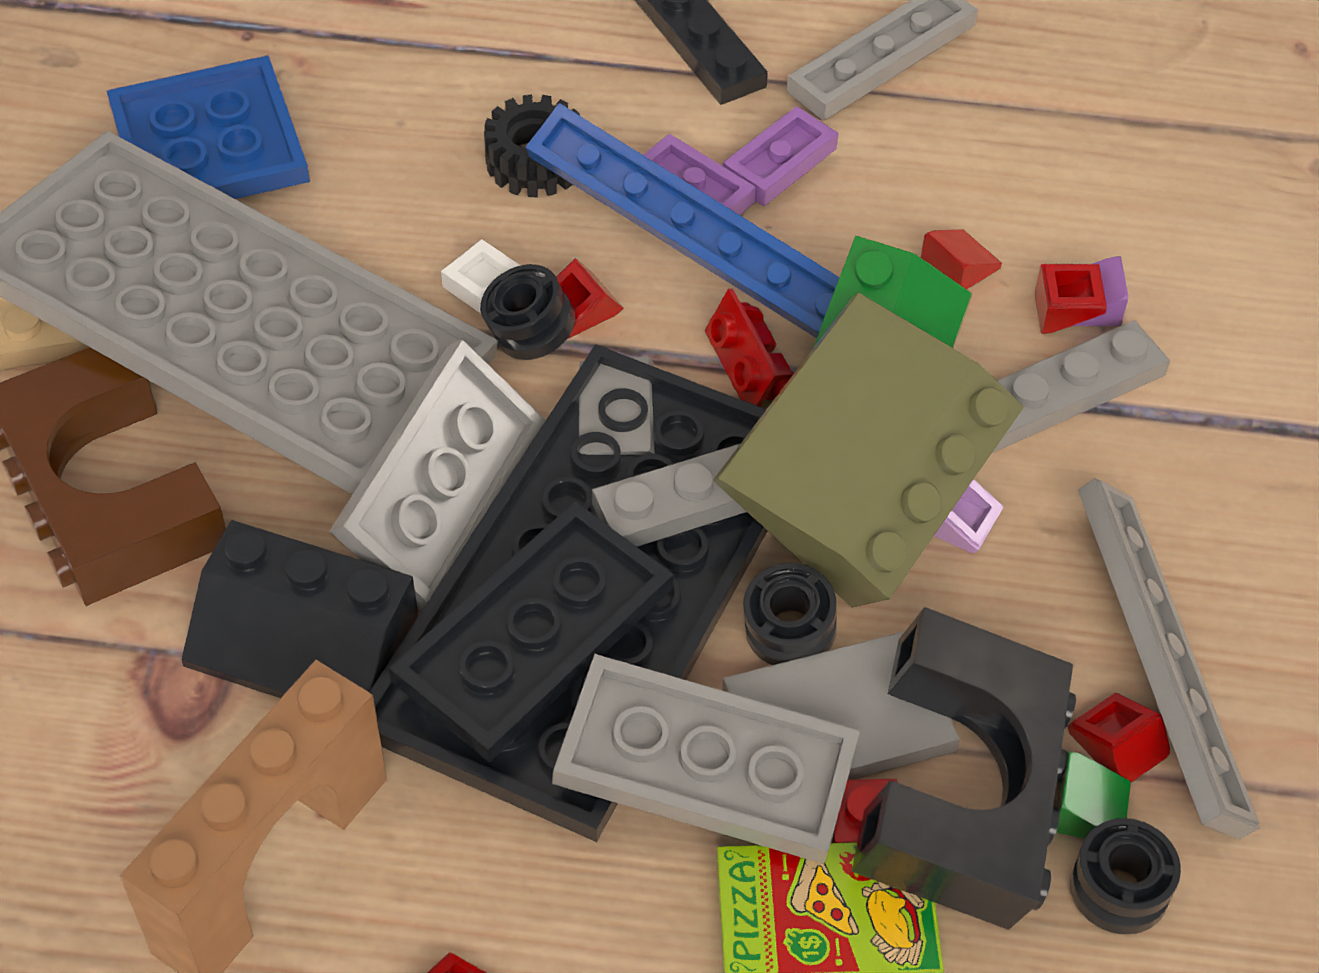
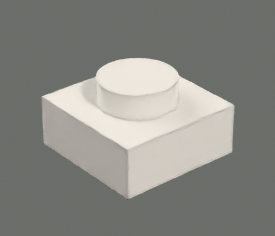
(474, 271)

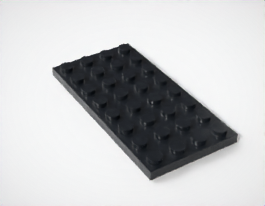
(667, 640)

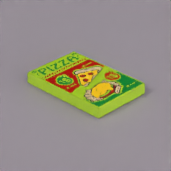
(819, 917)

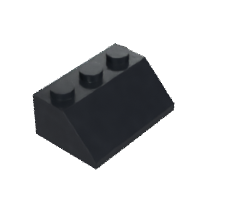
(281, 604)

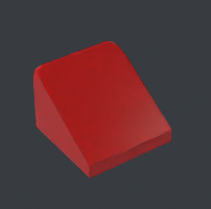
(959, 256)
(1068, 295)
(588, 297)
(1122, 736)

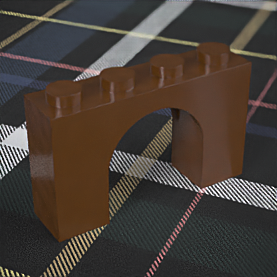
(99, 537)

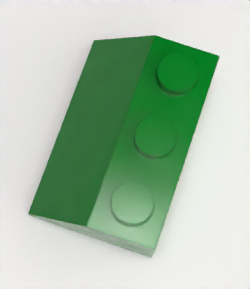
(903, 286)

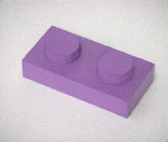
(783, 153)
(703, 173)

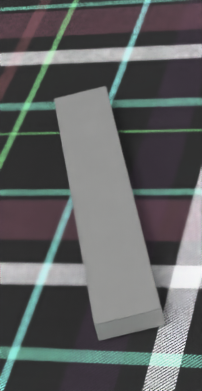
(1169, 662)

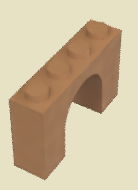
(191, 877)

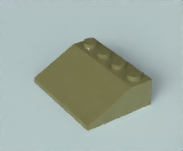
(868, 449)

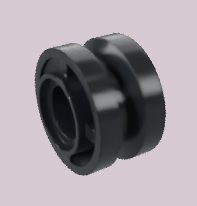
(527, 311)
(785, 589)
(1132, 848)

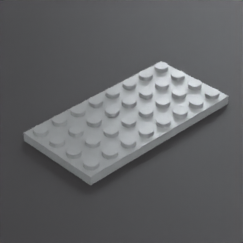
(224, 306)

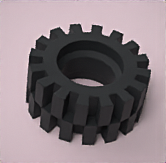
(502, 152)

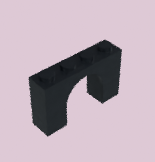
(1018, 706)

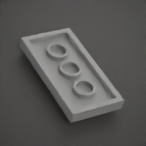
(439, 471)
(707, 758)

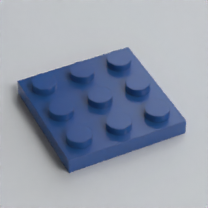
(216, 125)

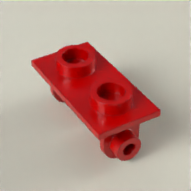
(746, 350)

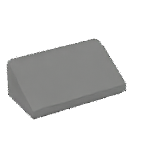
(623, 410)

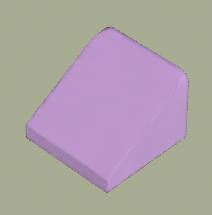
(970, 519)

